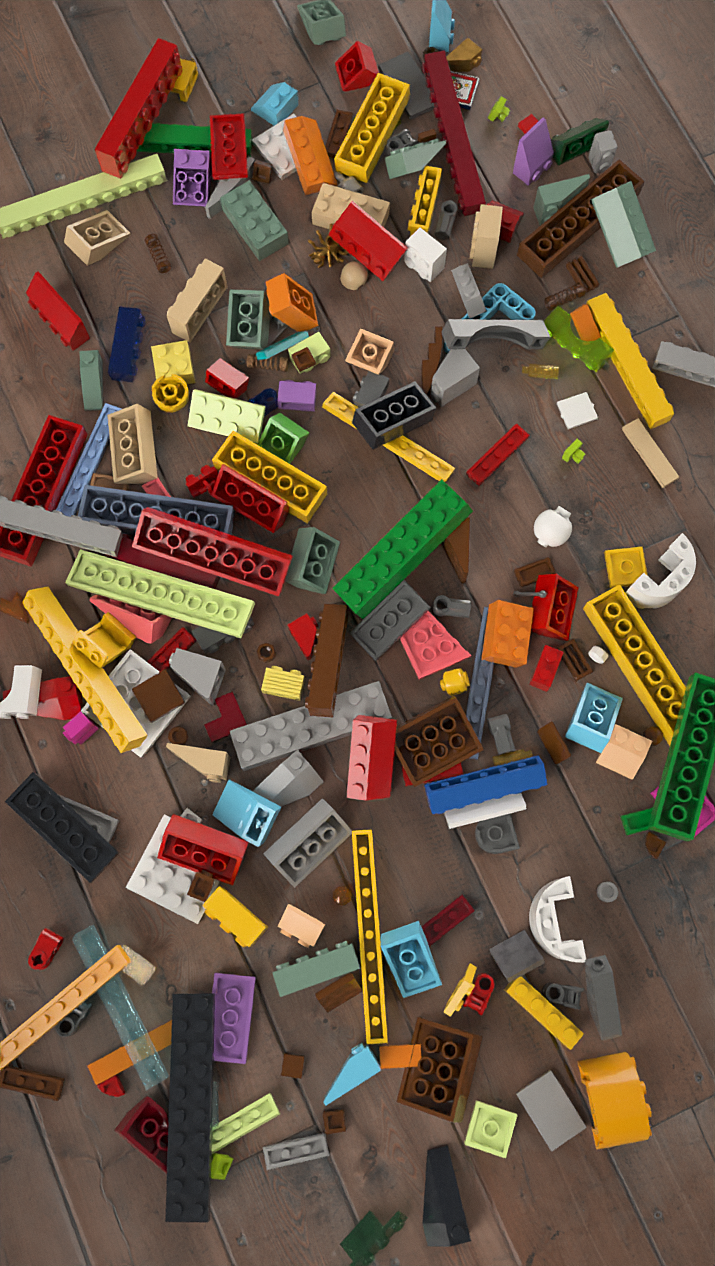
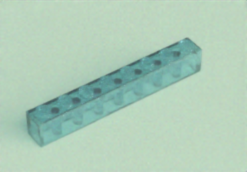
(122, 1013)

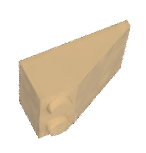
(95, 236)
(208, 762)

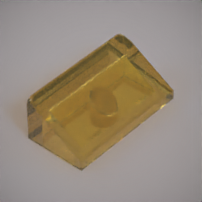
(139, 969)

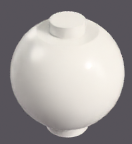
(553, 527)

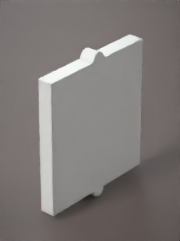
(577, 410)

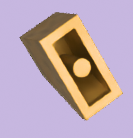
(465, 57)

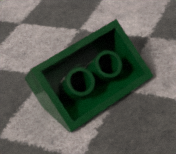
(577, 140)

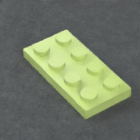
(225, 415)

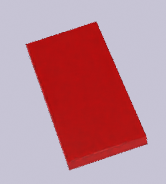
(228, 146)

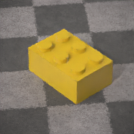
(234, 917)

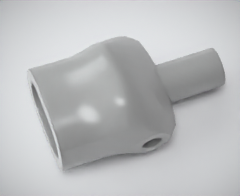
(349, 183)

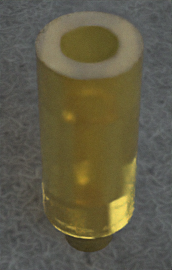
(541, 371)
(511, 757)

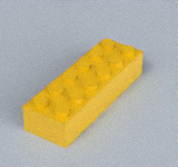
(372, 127)
(274, 474)

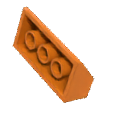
(309, 154)

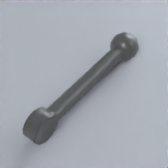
(542, 594)

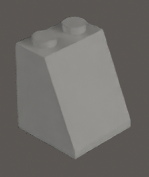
(454, 376)
(199, 672)

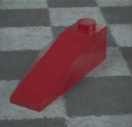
(147, 1131)

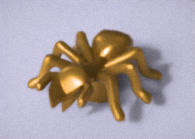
(331, 247)

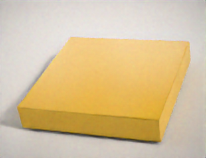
(625, 565)

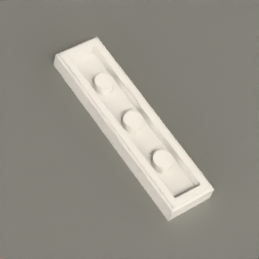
(485, 810)

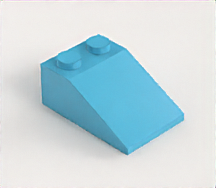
(441, 26)
(594, 718)
(410, 959)
(357, 1068)

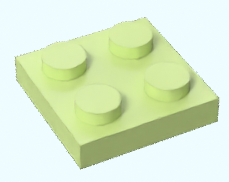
(490, 1129)

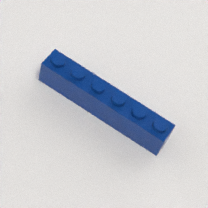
(485, 785)

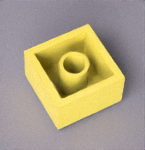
(173, 359)

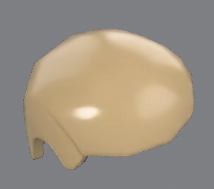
(354, 275)

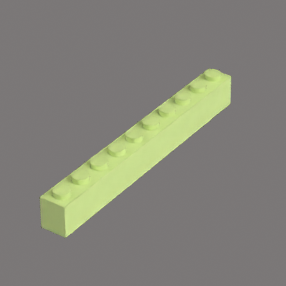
(80, 196)

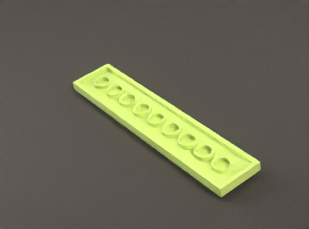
(160, 593)

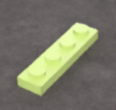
(244, 1122)

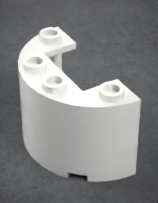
(681, 562)
(545, 924)

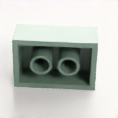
(248, 319)

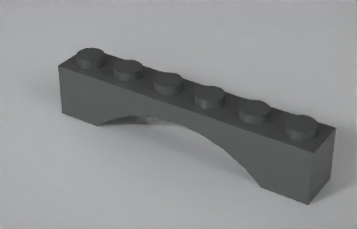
(527, 333)

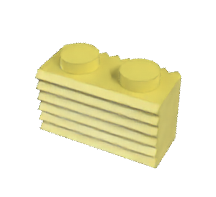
(283, 683)

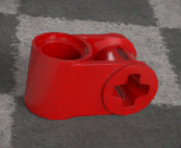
(46, 946)
(479, 994)

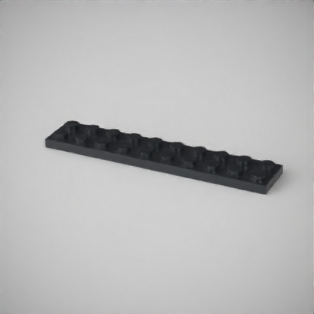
(190, 1108)

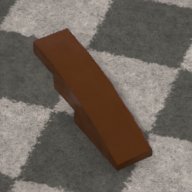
(431, 365)

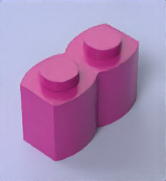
(79, 728)

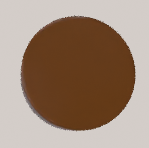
(178, 736)

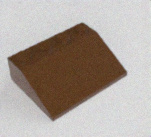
(435, 741)
(443, 1073)

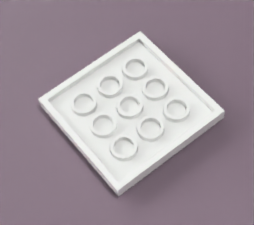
(126, 675)
(166, 882)

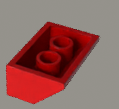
(555, 612)

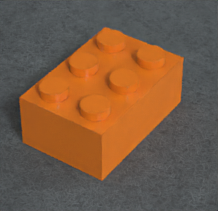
(291, 303)
(507, 634)

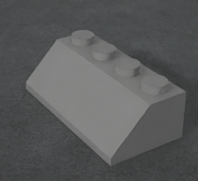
(308, 842)

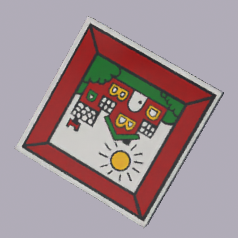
(465, 88)

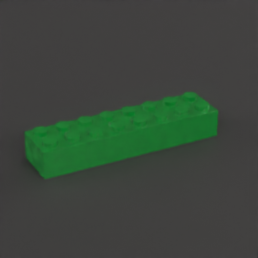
(402, 549)
(687, 763)

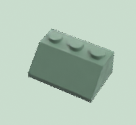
(312, 560)

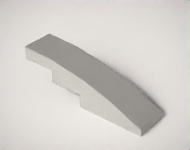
(223, 187)

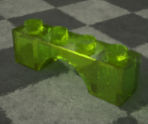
(592, 353)

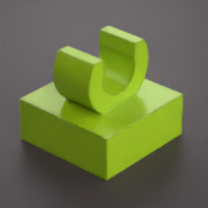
(499, 110)
(574, 452)
(220, 1165)

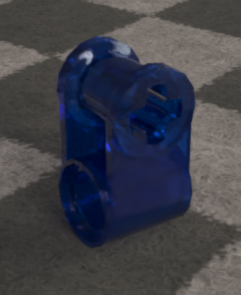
(261, 400)

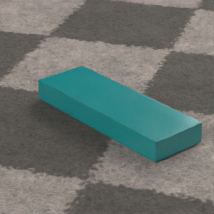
(282, 345)

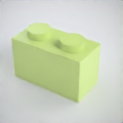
(317, 347)

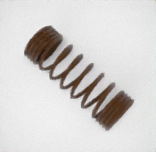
(153, 243)
(551, 303)

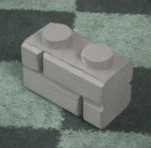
(602, 151)

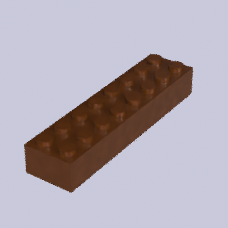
(573, 222)

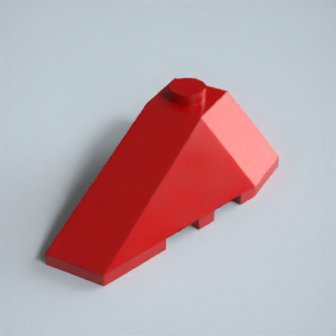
(58, 699)

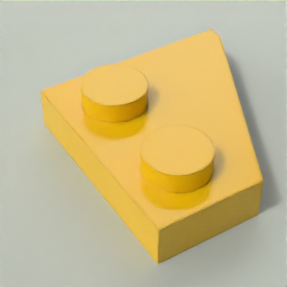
(463, 987)

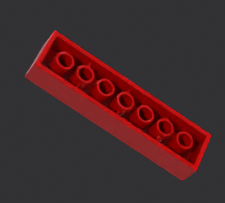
(139, 108)
(43, 482)
(212, 551)

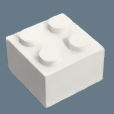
(425, 255)

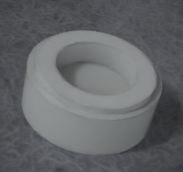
(607, 892)

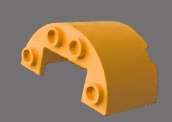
(616, 1100)

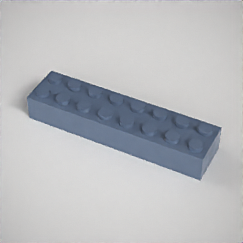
(124, 509)

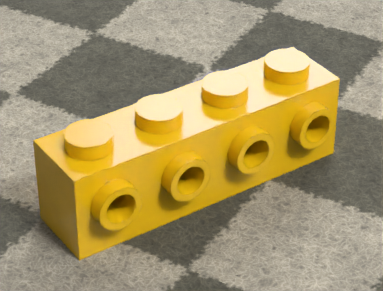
(425, 200)

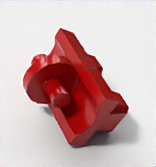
(203, 482)

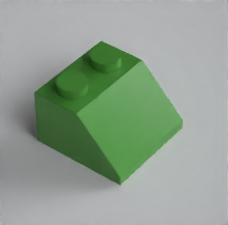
(283, 437)

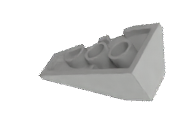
(290, 781)

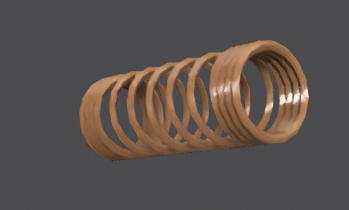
(282, 365)

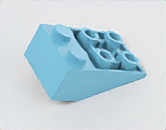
(246, 813)

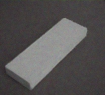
(296, 1151)

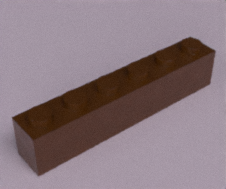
(328, 660)

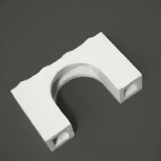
(24, 693)

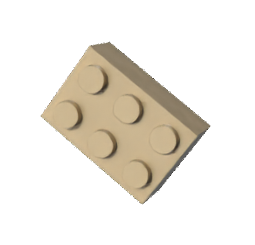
(486, 236)

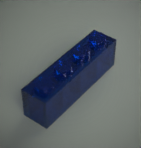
(126, 344)

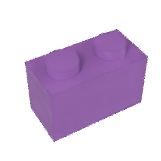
(297, 395)

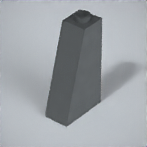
(602, 997)

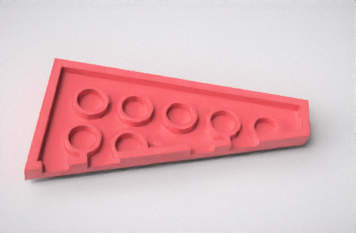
(431, 647)

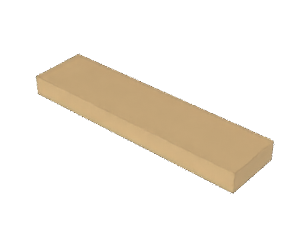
(650, 453)

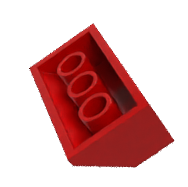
(367, 241)
(56, 312)
(250, 499)
(371, 758)
(202, 848)

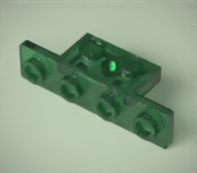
(370, 1237)

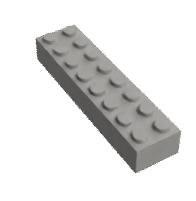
(297, 730)

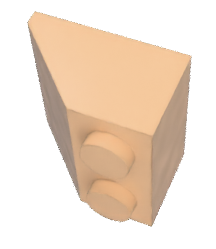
(370, 352)
(624, 752)
(301, 926)

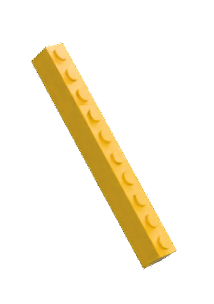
(90, 679)
(369, 937)

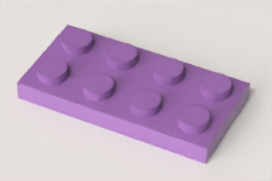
(232, 1016)

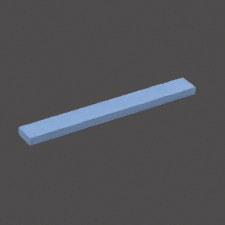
(87, 463)

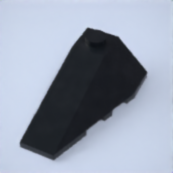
(443, 1209)

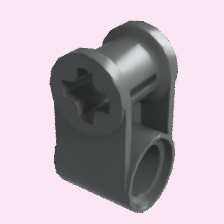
(400, 141)
(566, 995)
(76, 1018)

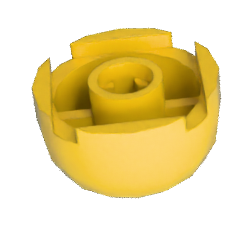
(170, 393)

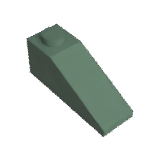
(92, 379)

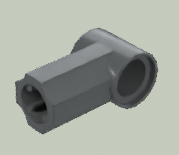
(446, 220)
(454, 607)
(500, 729)

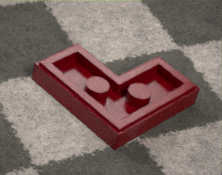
(231, 718)

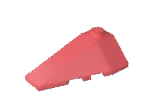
(141, 622)

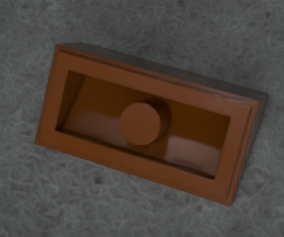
(554, 743)

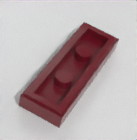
(447, 919)

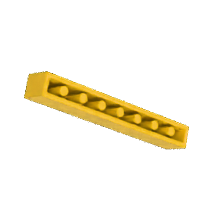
(630, 363)

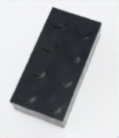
(393, 415)

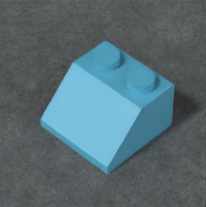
(276, 103)

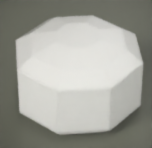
(598, 654)

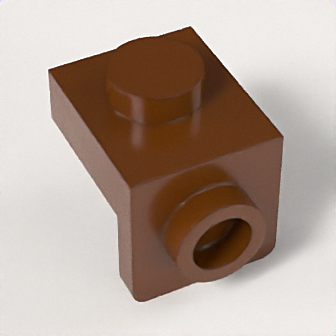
(201, 886)

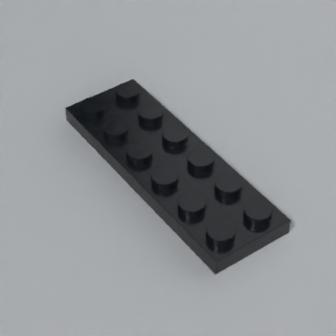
(62, 827)

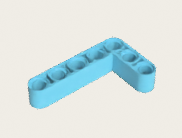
(503, 304)

